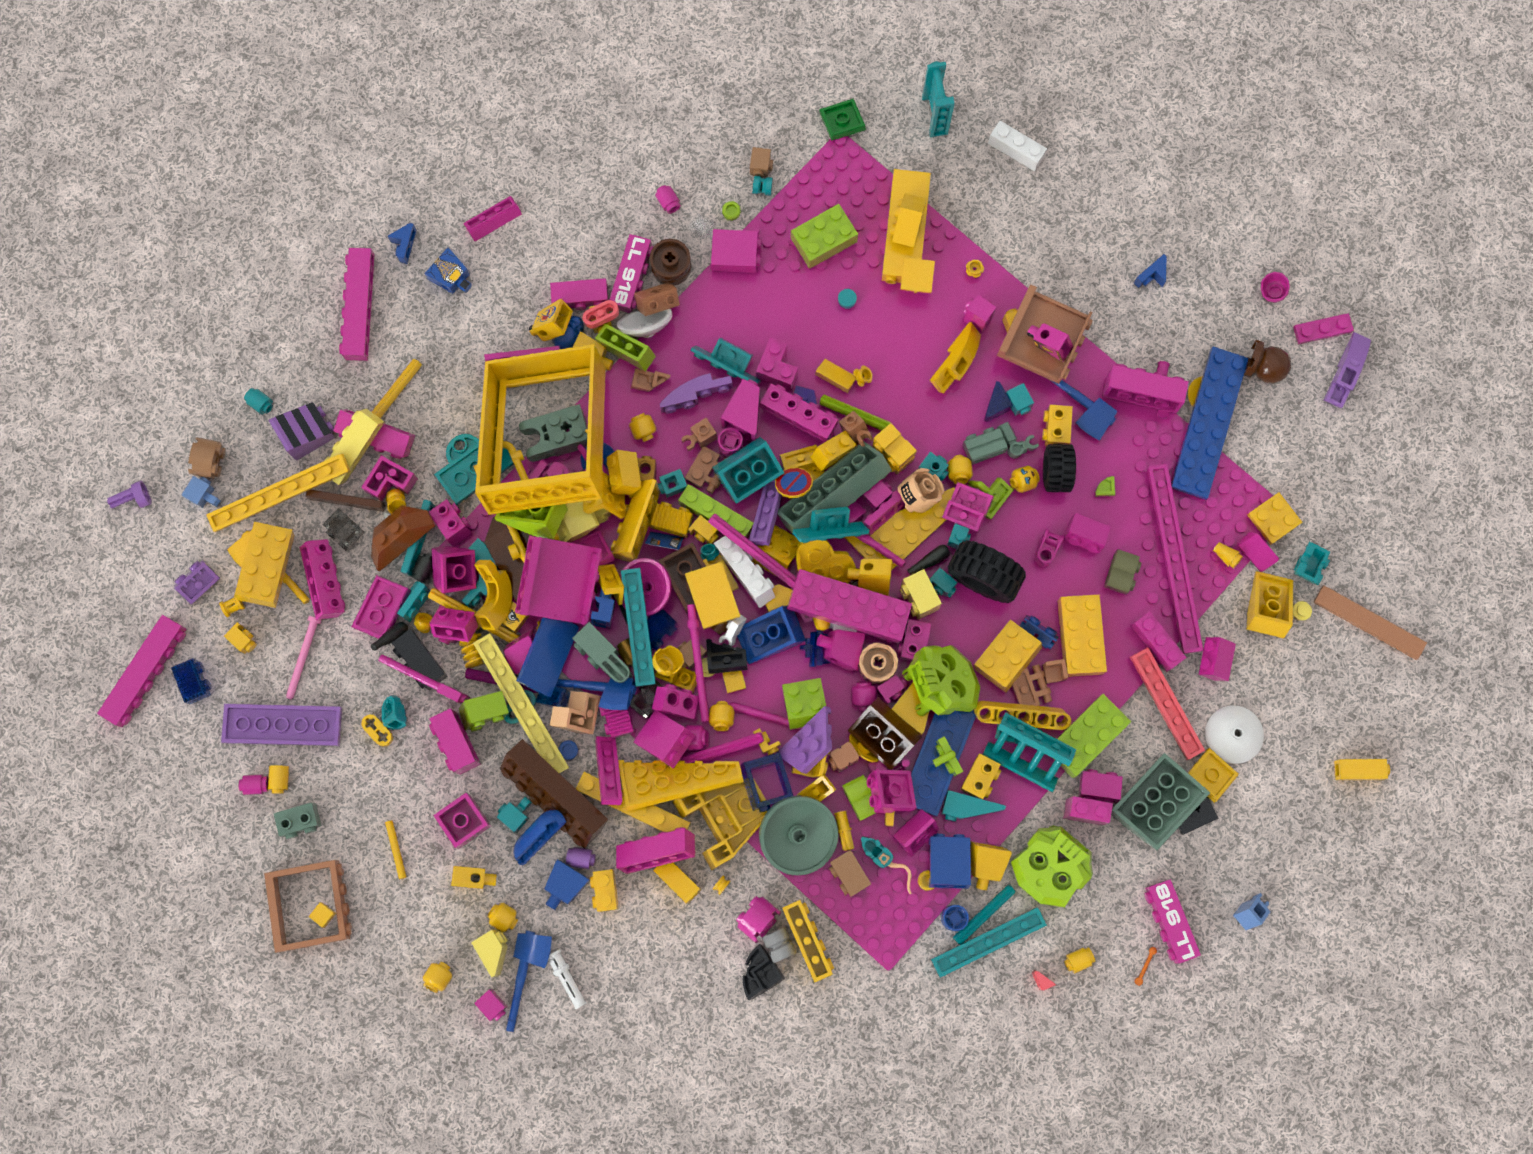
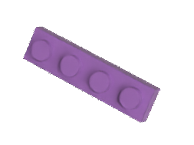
(766, 515)

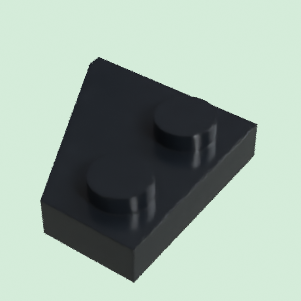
(725, 658)

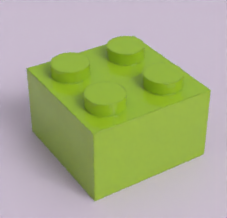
(803, 701)

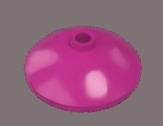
(656, 575)

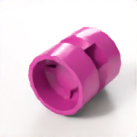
(730, 441)

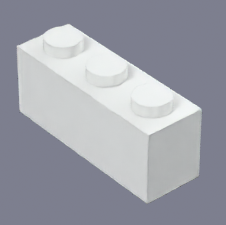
(1017, 145)

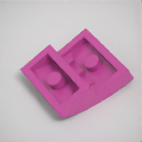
(968, 506)

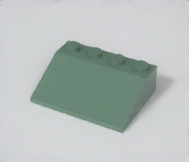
(1159, 802)

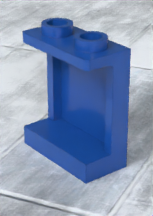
(950, 861)

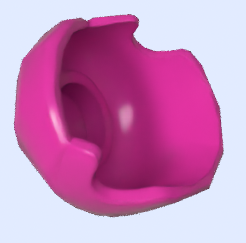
(1275, 287)

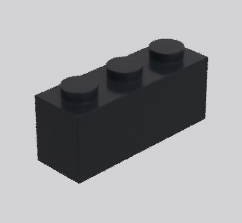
(418, 657)

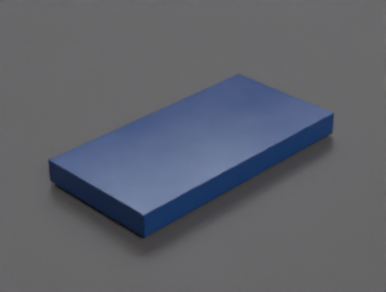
(547, 655)

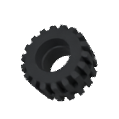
(1059, 468)

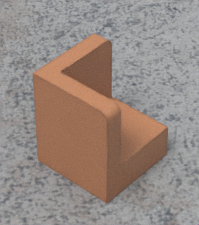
(1055, 671)

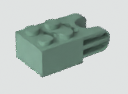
(553, 434)
(601, 653)

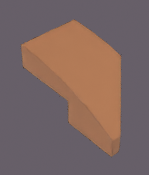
(647, 380)

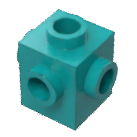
(934, 462)

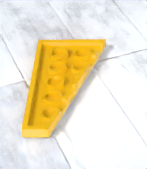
(657, 782)

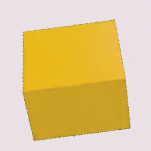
(322, 914)

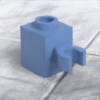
(200, 492)
(1252, 912)

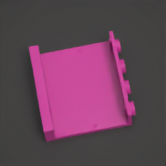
(558, 580)

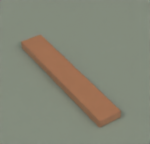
(1370, 622)

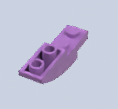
(1348, 371)
(686, 394)

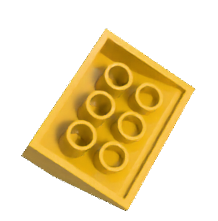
(636, 522)

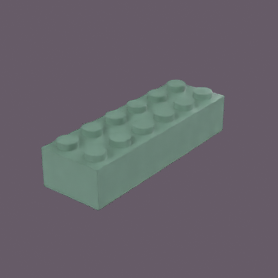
(837, 486)

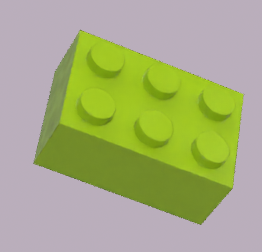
(824, 236)

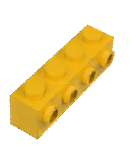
(809, 945)

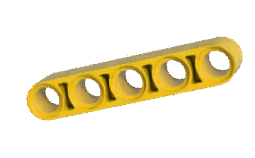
(1030, 718)

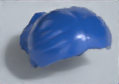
(573, 329)

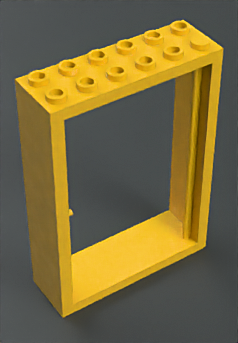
(549, 490)

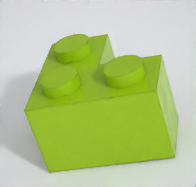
(479, 710)

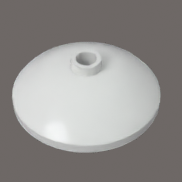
(639, 325)
(1221, 734)

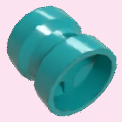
(766, 186)

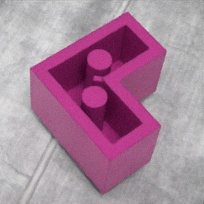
(773, 369)
(385, 475)

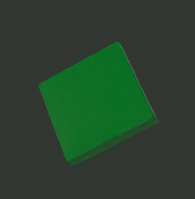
(842, 119)

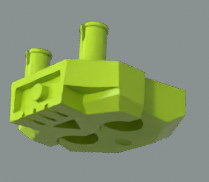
(943, 680)
(1042, 878)

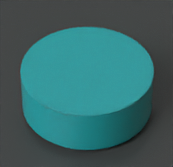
(847, 298)

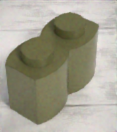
(1122, 572)

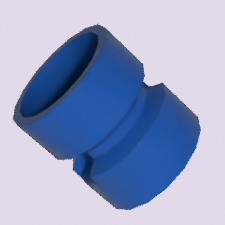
(954, 917)

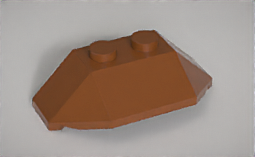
(398, 533)

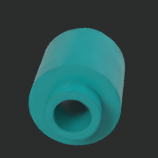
(258, 401)

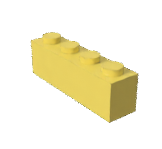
(356, 440)

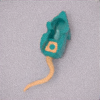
(882, 856)

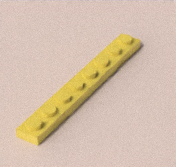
(520, 702)

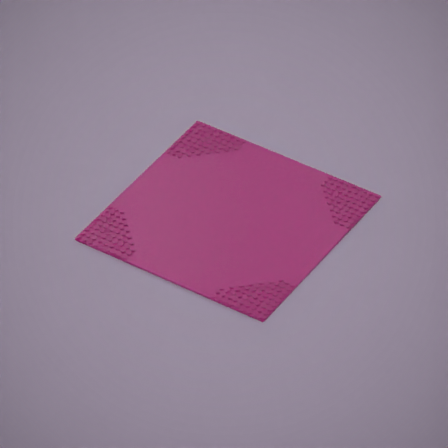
(904, 344)

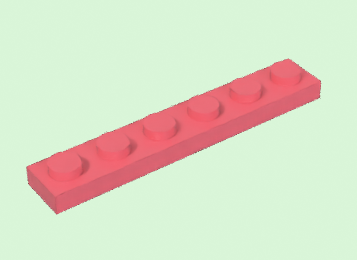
(1167, 703)

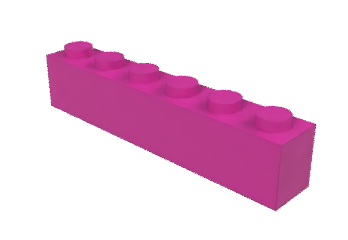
(357, 304)
(141, 671)

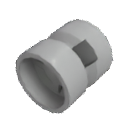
(779, 945)

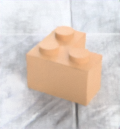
(580, 714)

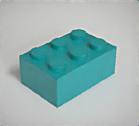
(748, 470)

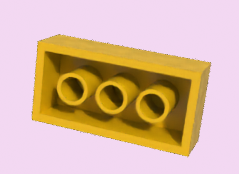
(264, 564)
(1082, 635)

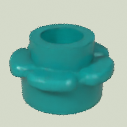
(709, 552)

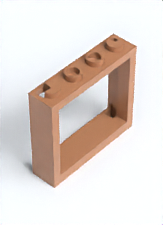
(275, 907)

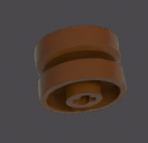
(670, 261)

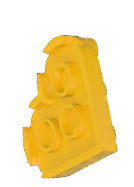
(820, 559)

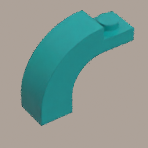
(473, 598)

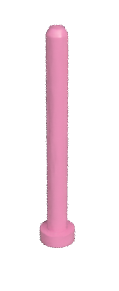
(302, 656)

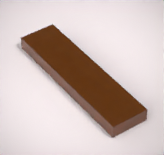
(345, 500)

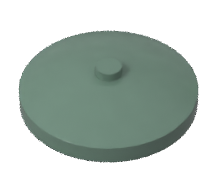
(798, 835)

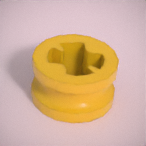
(721, 885)

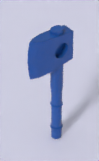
(1097, 417)
(615, 695)
(529, 949)

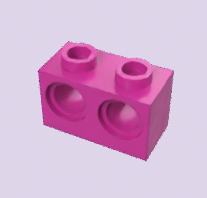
(674, 705)

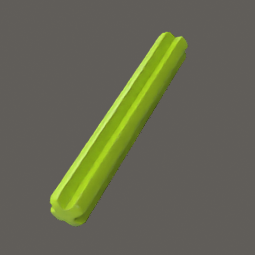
(846, 409)

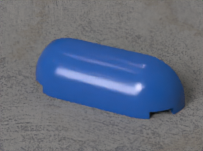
(537, 835)

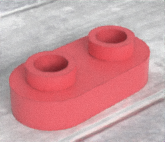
(600, 313)

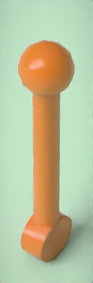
(1138, 981)

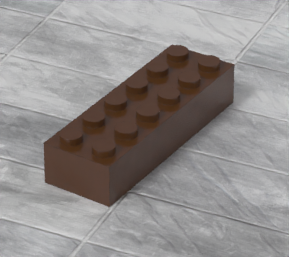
(552, 792)

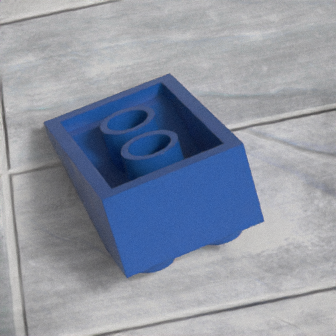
(771, 634)

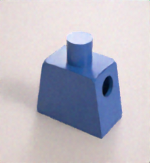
(564, 884)

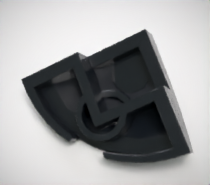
(760, 974)

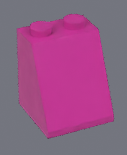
(743, 410)
(453, 569)

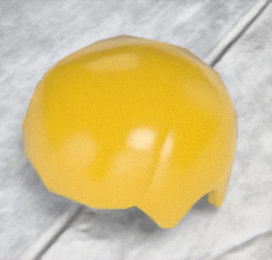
(668, 660)

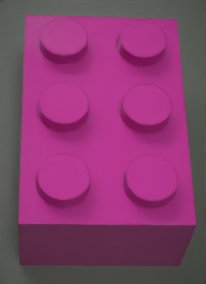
(454, 741)

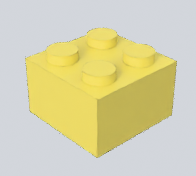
(921, 594)

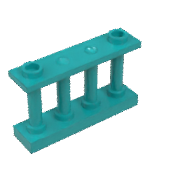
(940, 104)
(1035, 738)

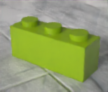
(625, 347)

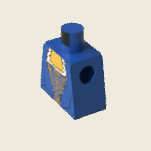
(449, 273)

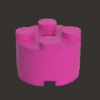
(758, 918)

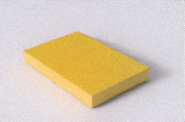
(712, 595)

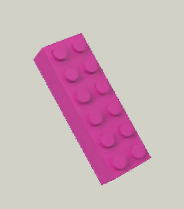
(849, 606)

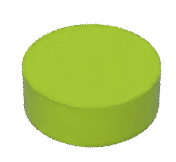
(731, 210)

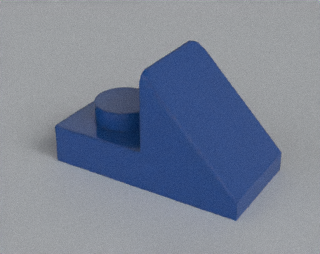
(404, 237)
(1155, 271)

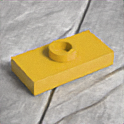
(734, 681)

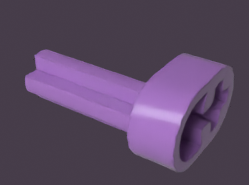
(137, 491)

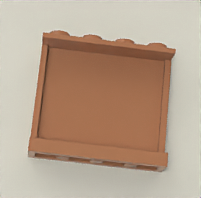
(1035, 311)

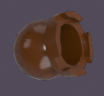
(1268, 363)

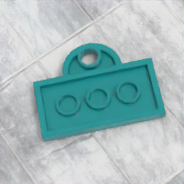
(459, 475)

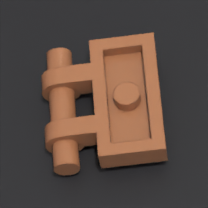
(701, 469)
(1025, 690)

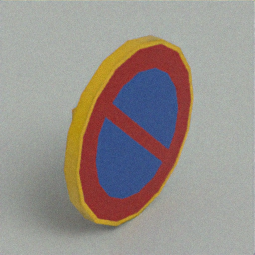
(794, 482)

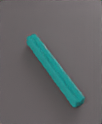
(984, 914)

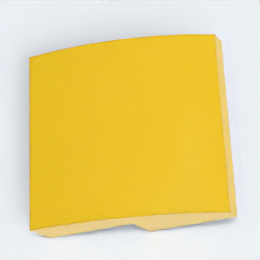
(801, 459)

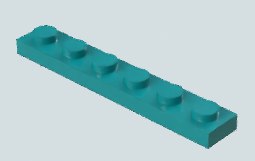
(638, 627)
(988, 942)

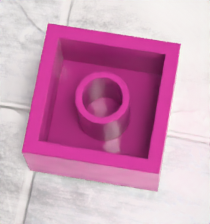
(462, 820)

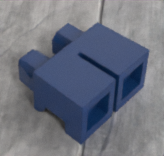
(606, 607)

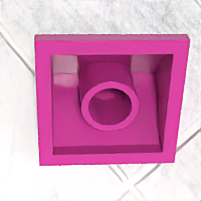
(916, 832)

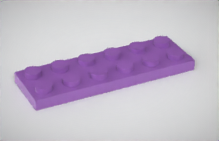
(281, 724)

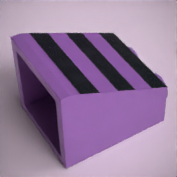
(302, 430)

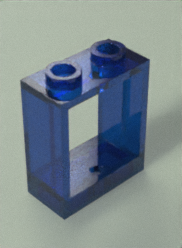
(747, 767)

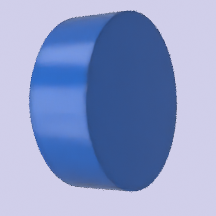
(568, 749)

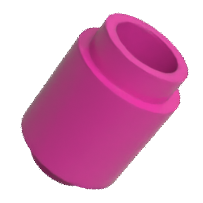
(668, 199)
(253, 784)

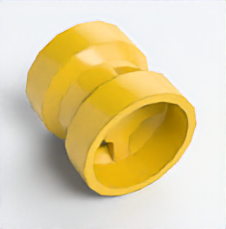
(395, 499)

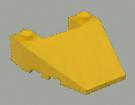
(728, 817)

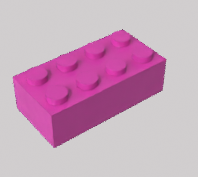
(1145, 388)

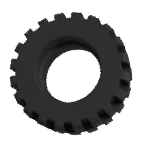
(986, 571)

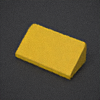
(835, 375)

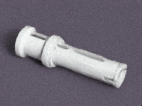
(561, 970)

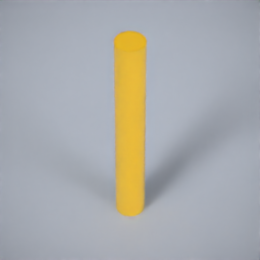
(395, 850)

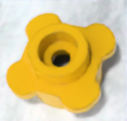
(863, 375)

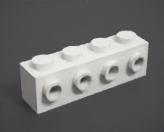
(745, 571)

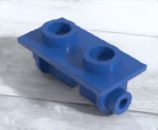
(1046, 635)

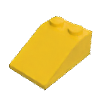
(1270, 605)

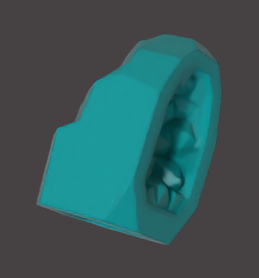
(393, 713)

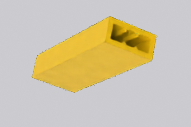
(915, 184)

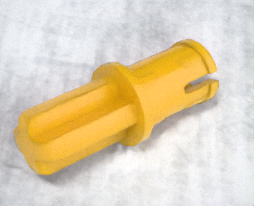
(844, 830)

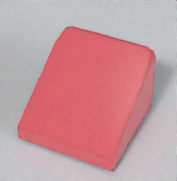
(1042, 982)

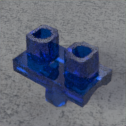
(813, 651)

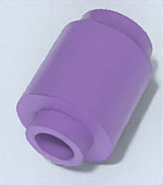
(580, 858)

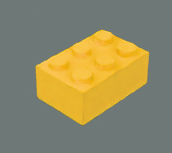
(1008, 656)

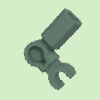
(1015, 448)

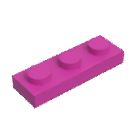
(1323, 328)

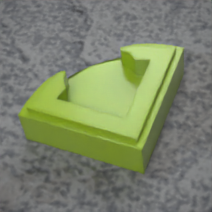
(1106, 487)

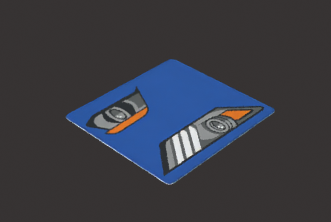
(664, 540)

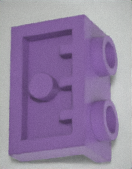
(196, 581)

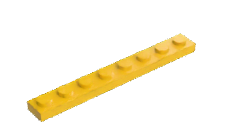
(278, 492)

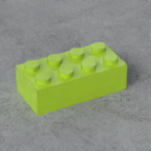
(1092, 733)

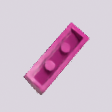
(492, 218)

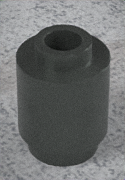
(423, 568)

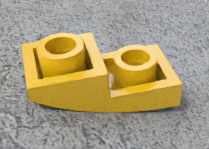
(683, 679)

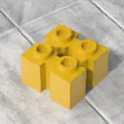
(895, 448)

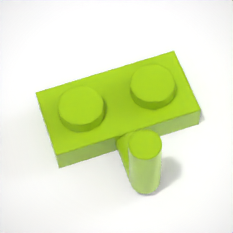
(998, 489)
(947, 755)

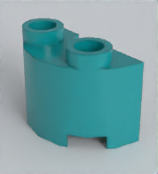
(1311, 563)

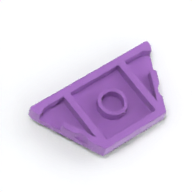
(809, 743)

